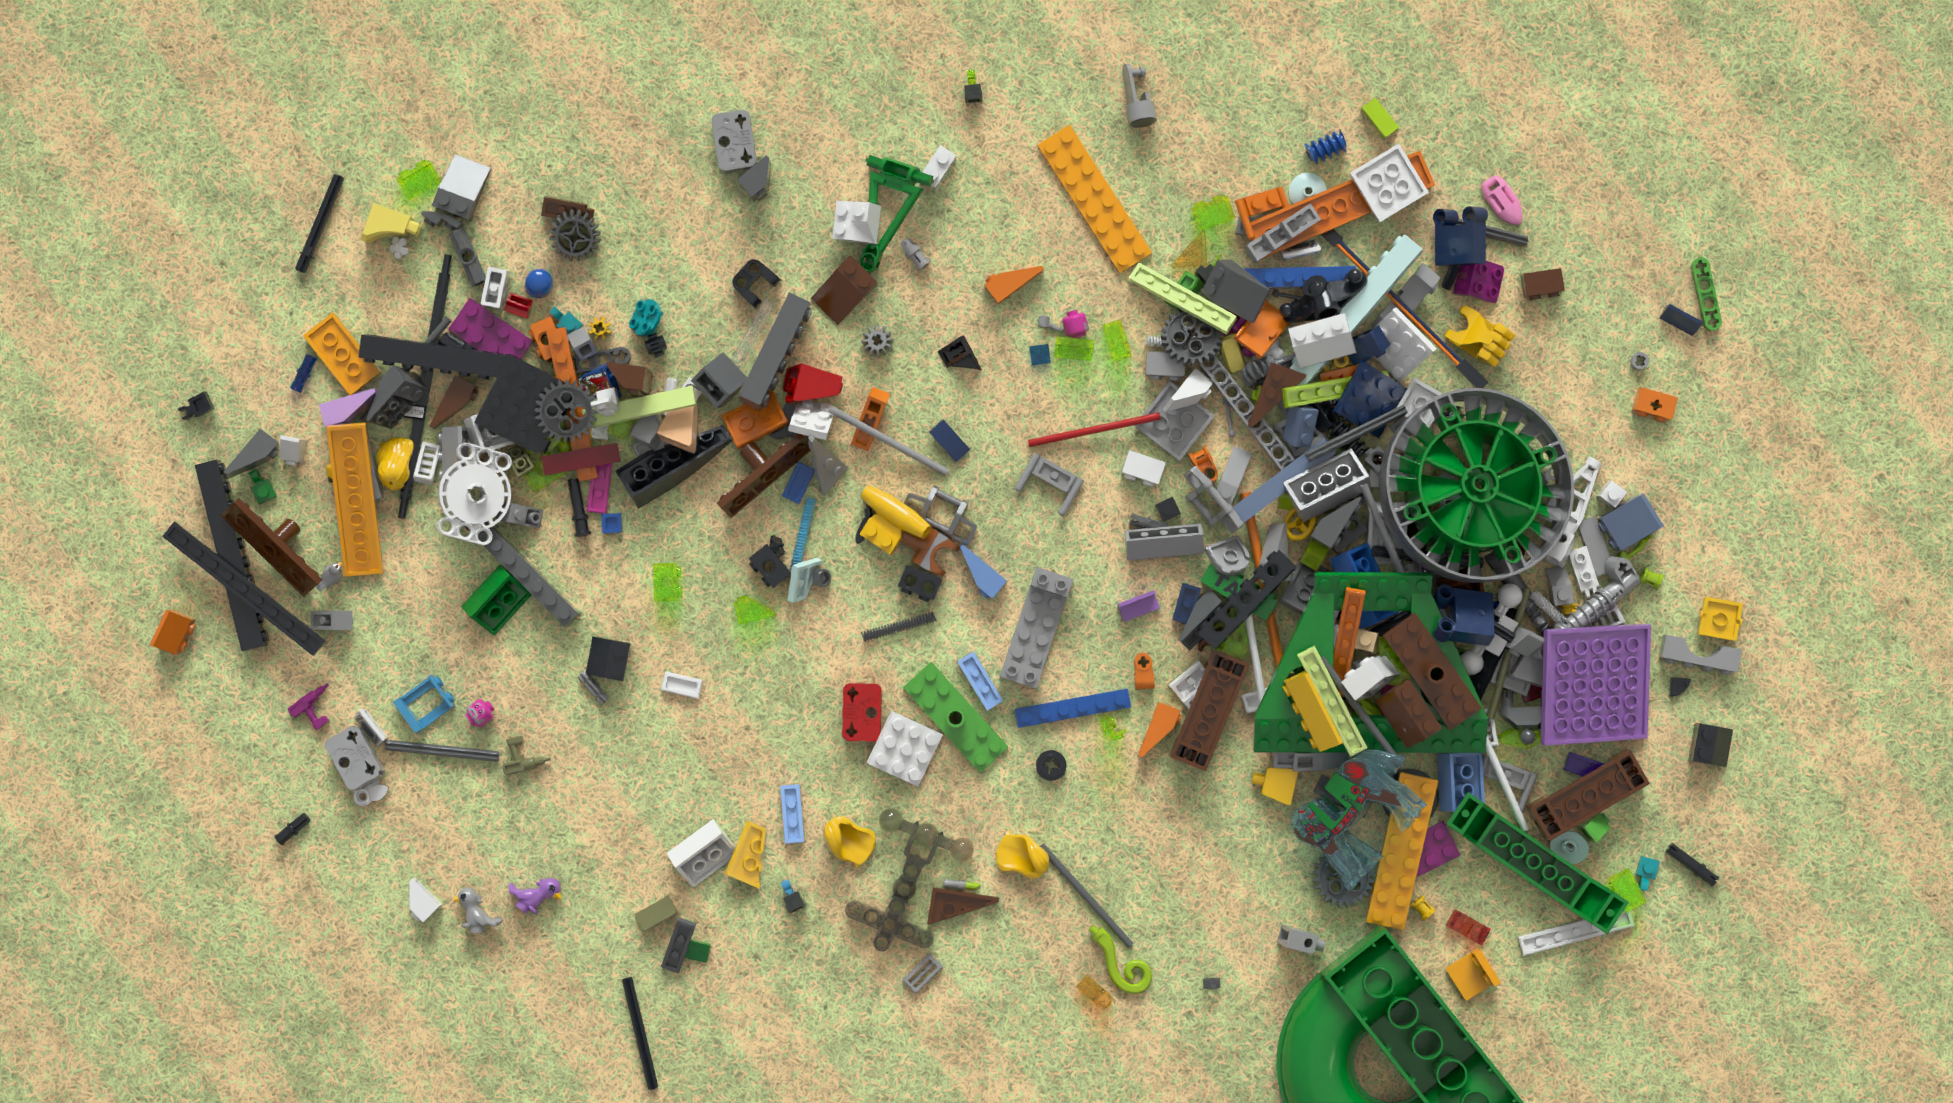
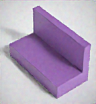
(1138, 606)

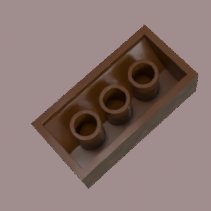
(634, 379)

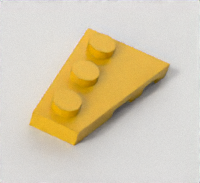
(746, 859)

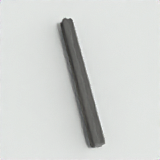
(1356, 433)
(440, 750)

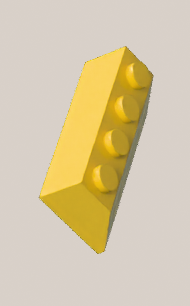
(1312, 711)

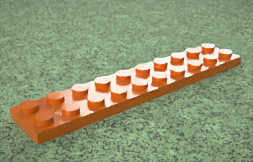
(1334, 206)

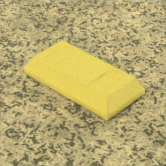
(1232, 354)

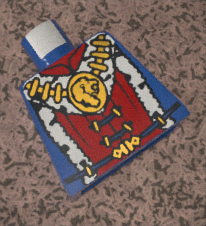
(599, 379)

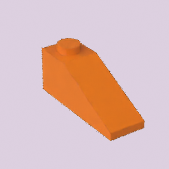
(1007, 283)
(871, 415)
(1161, 724)

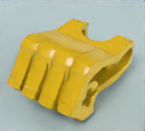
(1481, 338)

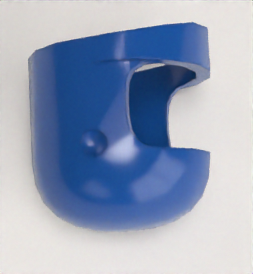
(538, 283)

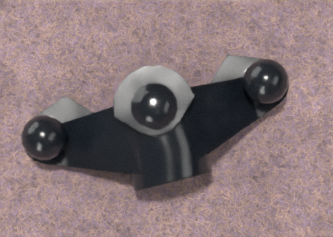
(1323, 298)

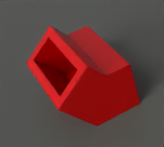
(518, 305)

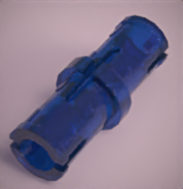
(303, 373)

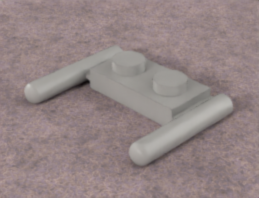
(1055, 476)
(1515, 776)

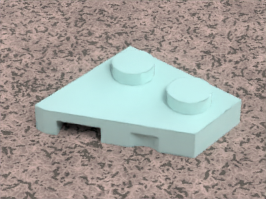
(802, 579)

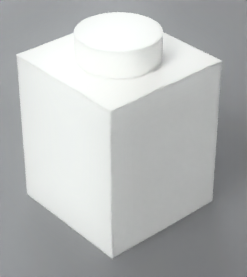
(1611, 494)

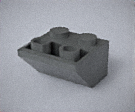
(720, 380)

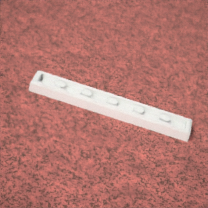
(1567, 934)

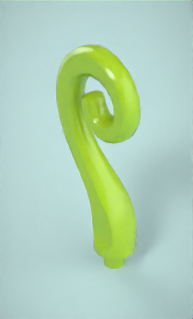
(1105, 941)

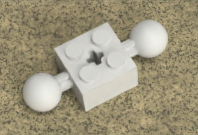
(1508, 597)

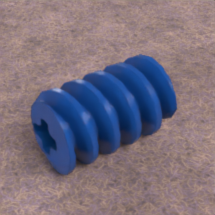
(1326, 147)

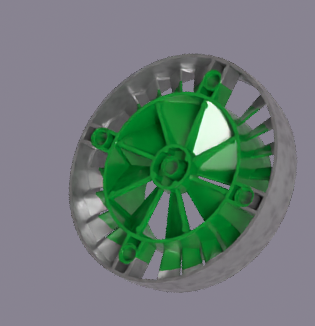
(1494, 516)

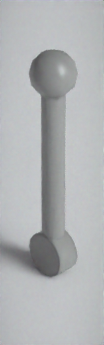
(1231, 433)

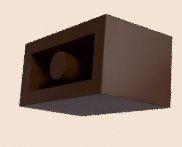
(1542, 283)

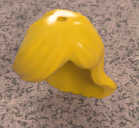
(393, 462)
(849, 840)
(1021, 855)

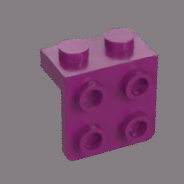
(1480, 281)

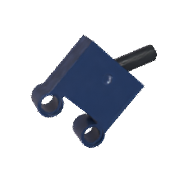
(1459, 243)
(1470, 617)

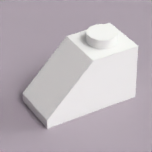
(292, 450)
(421, 901)

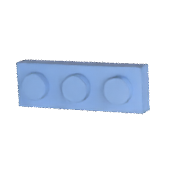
(980, 681)
(792, 813)

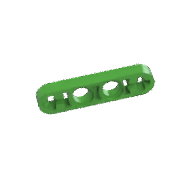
(1703, 294)

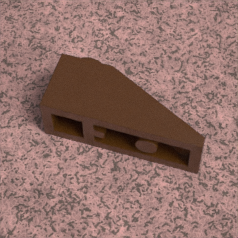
(456, 398)

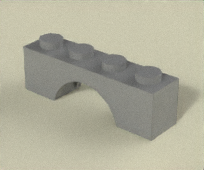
(1676, 648)

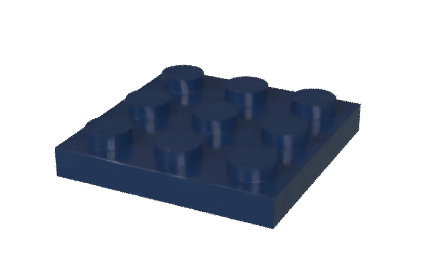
(1369, 396)

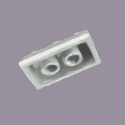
(1322, 340)
(702, 853)

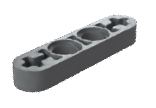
(594, 359)

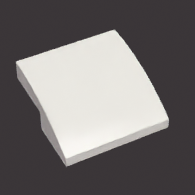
(1187, 683)

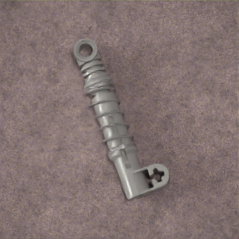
(1603, 599)

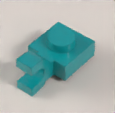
(568, 320)
(1647, 869)

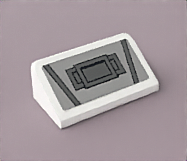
(1303, 249)
(370, 727)

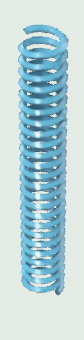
(809, 505)

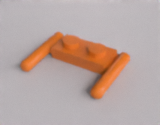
(1258, 204)

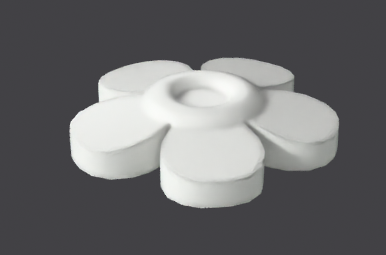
(399, 247)

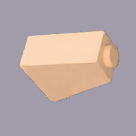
(680, 428)

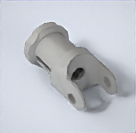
(914, 252)

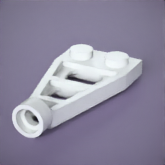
(1577, 516)

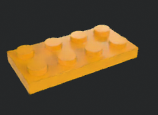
(341, 354)

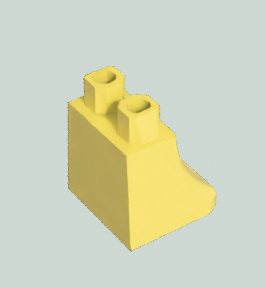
(387, 222)

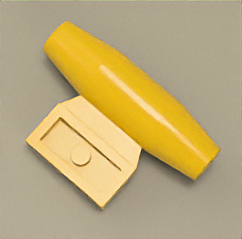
(891, 519)

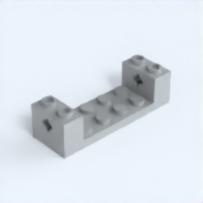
(1036, 627)

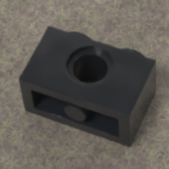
(766, 555)

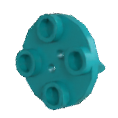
(646, 317)

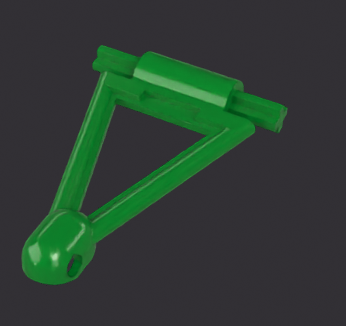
(898, 177)

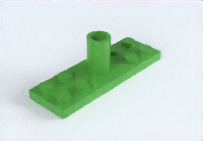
(938, 700)

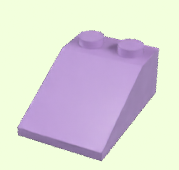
(346, 409)

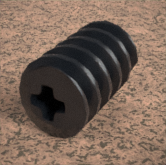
(1355, 445)

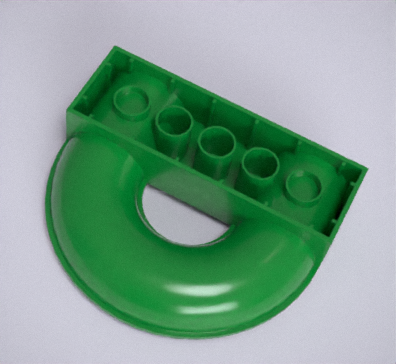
(1382, 995)

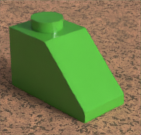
(1595, 827)

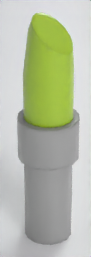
(961, 884)

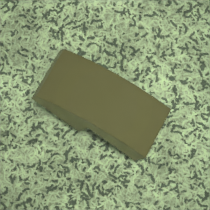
(521, 460)

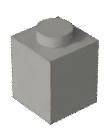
(582, 343)

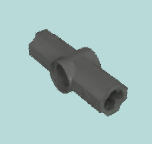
(463, 245)

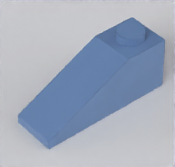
(985, 577)

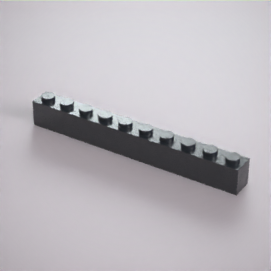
(230, 548)

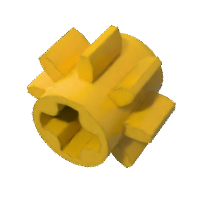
(601, 333)

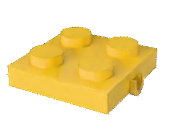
(1720, 618)

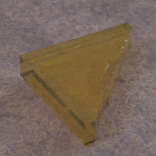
(1194, 254)

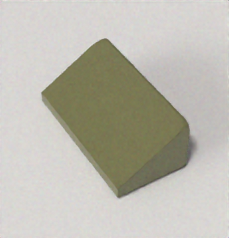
(656, 913)

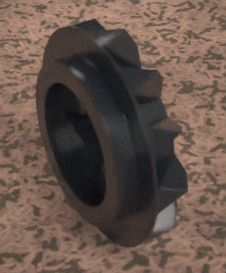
(1042, 769)

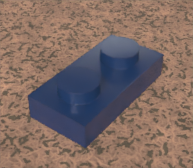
(1186, 601)

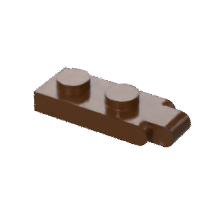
(553, 207)

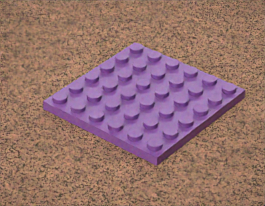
(1595, 684)

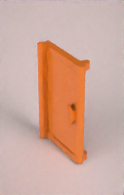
(1256, 335)

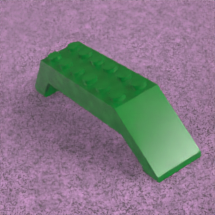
(1537, 863)

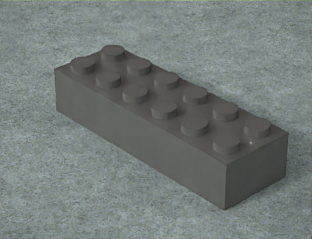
(774, 352)

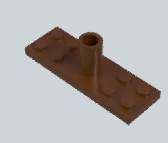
(764, 472)
(273, 545)
(1419, 656)

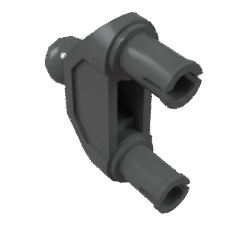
(1521, 718)

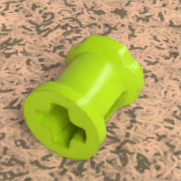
(1651, 578)

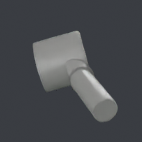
(1044, 322)

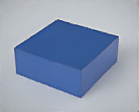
(611, 523)

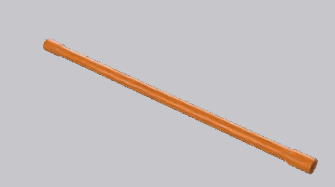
(1257, 553)

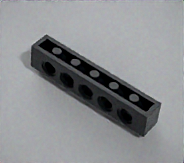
(1207, 629)

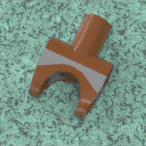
(927, 548)

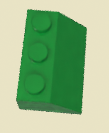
(496, 600)

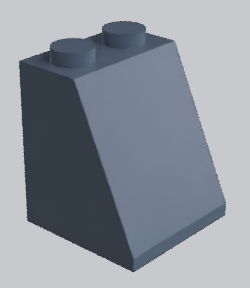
(1630, 522)

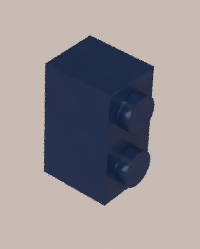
(1369, 344)

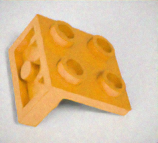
(1472, 974)

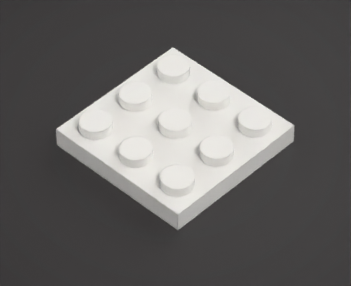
(1388, 183)
(1407, 345)
(904, 748)

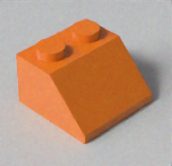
(173, 632)

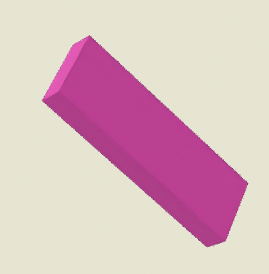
(600, 490)

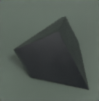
(959, 354)

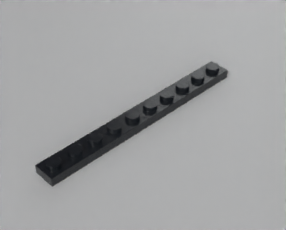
(244, 588)

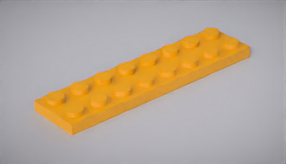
(1094, 199)
(354, 499)
(1401, 859)

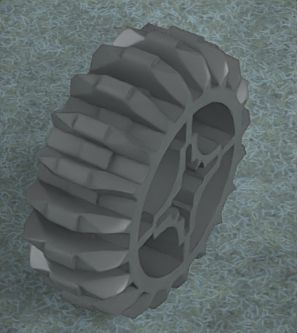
(567, 232)

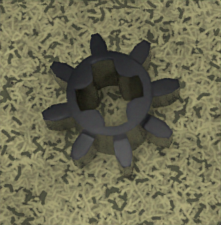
(655, 345)

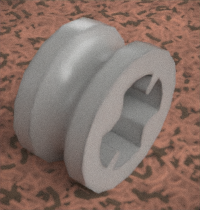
(1633, 359)

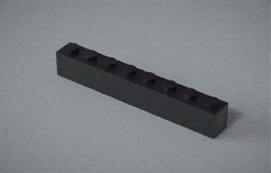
(431, 356)

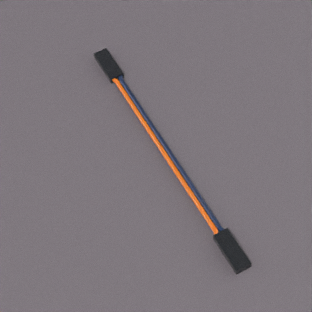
(1463, 367)

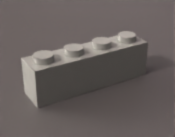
(1164, 542)

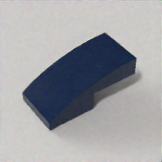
(949, 440)

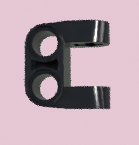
(751, 278)

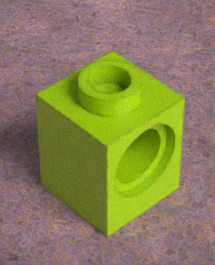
(1313, 555)

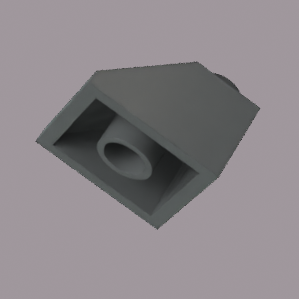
(757, 179)

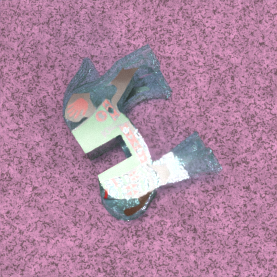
(1356, 786)

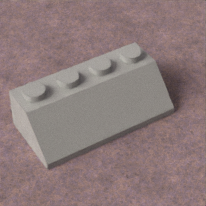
(450, 439)
(1326, 485)

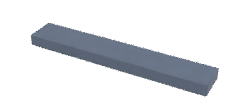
(1274, 487)

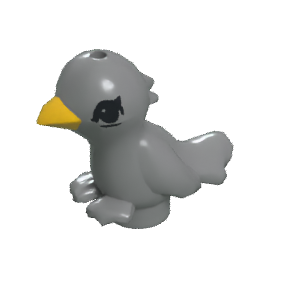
(475, 916)

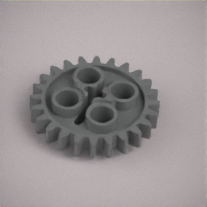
(1175, 328)
(552, 422)
(1343, 896)

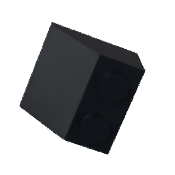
(607, 658)
(1710, 744)

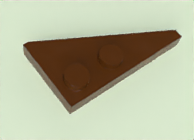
(1271, 391)
(950, 903)

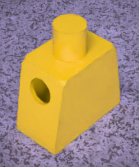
(1277, 783)

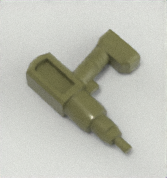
(520, 764)

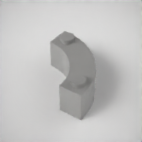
(1413, 291)

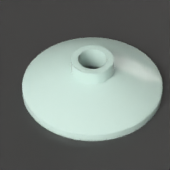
(1304, 181)
(1572, 853)

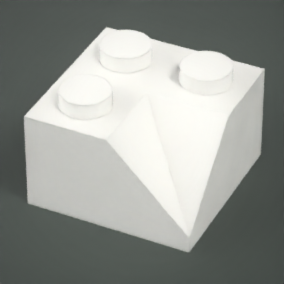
(856, 222)

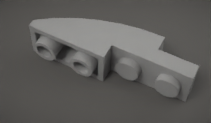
(1309, 761)

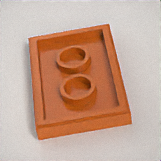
(750, 425)

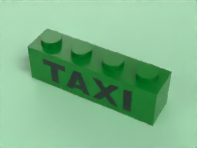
(1228, 584)

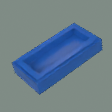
(798, 482)

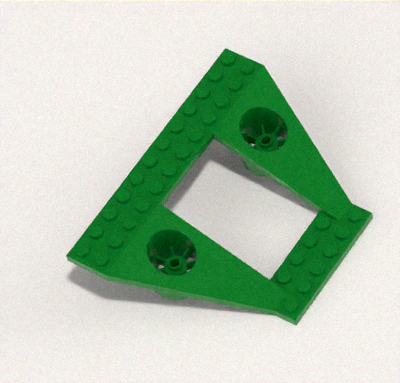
(1275, 721)

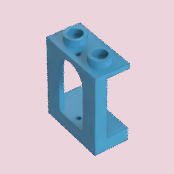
(402, 703)

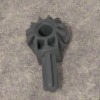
(1255, 371)

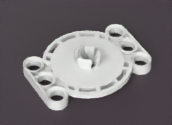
(459, 502)

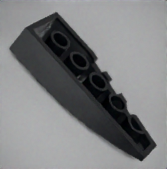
(665, 468)

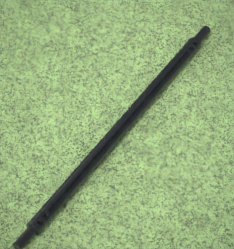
(426, 376)

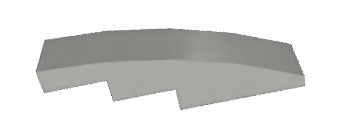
(1282, 233)

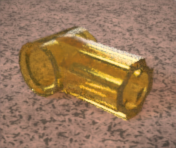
(1093, 991)

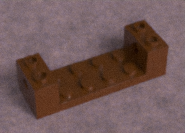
(1209, 710)
(1588, 795)

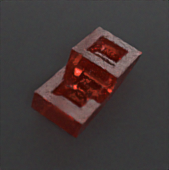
(1468, 927)

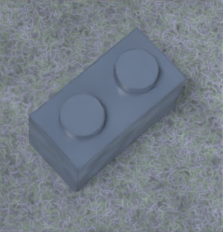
(1300, 425)

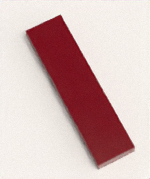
(581, 458)

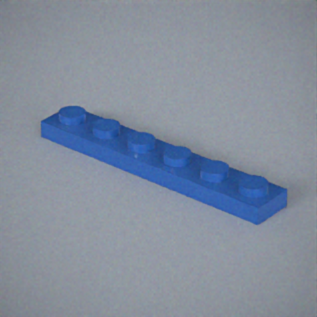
(1072, 708)

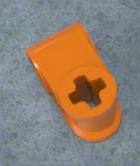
(1205, 462)
(1143, 675)

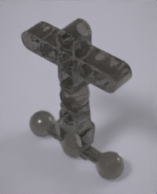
(926, 836)

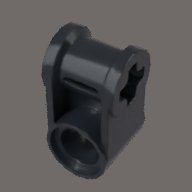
(1326, 416)

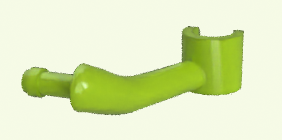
(1642, 544)

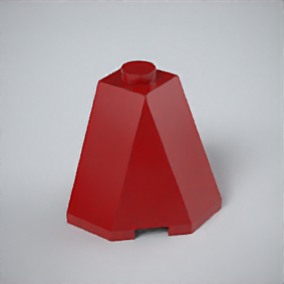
(810, 383)

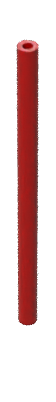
(1094, 429)

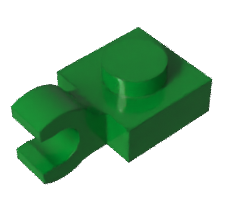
(262, 489)

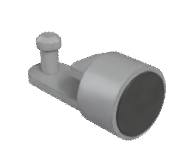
(1141, 112)

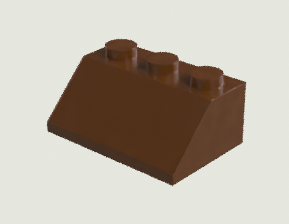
(1408, 713)

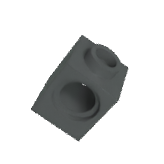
(1372, 453)

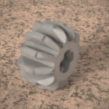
(870, 342)

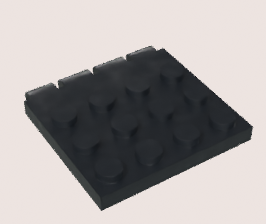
(512, 404)

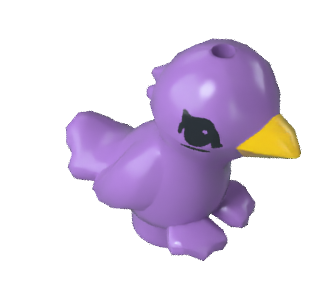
(532, 898)

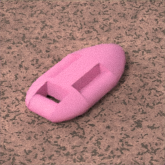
(1502, 200)

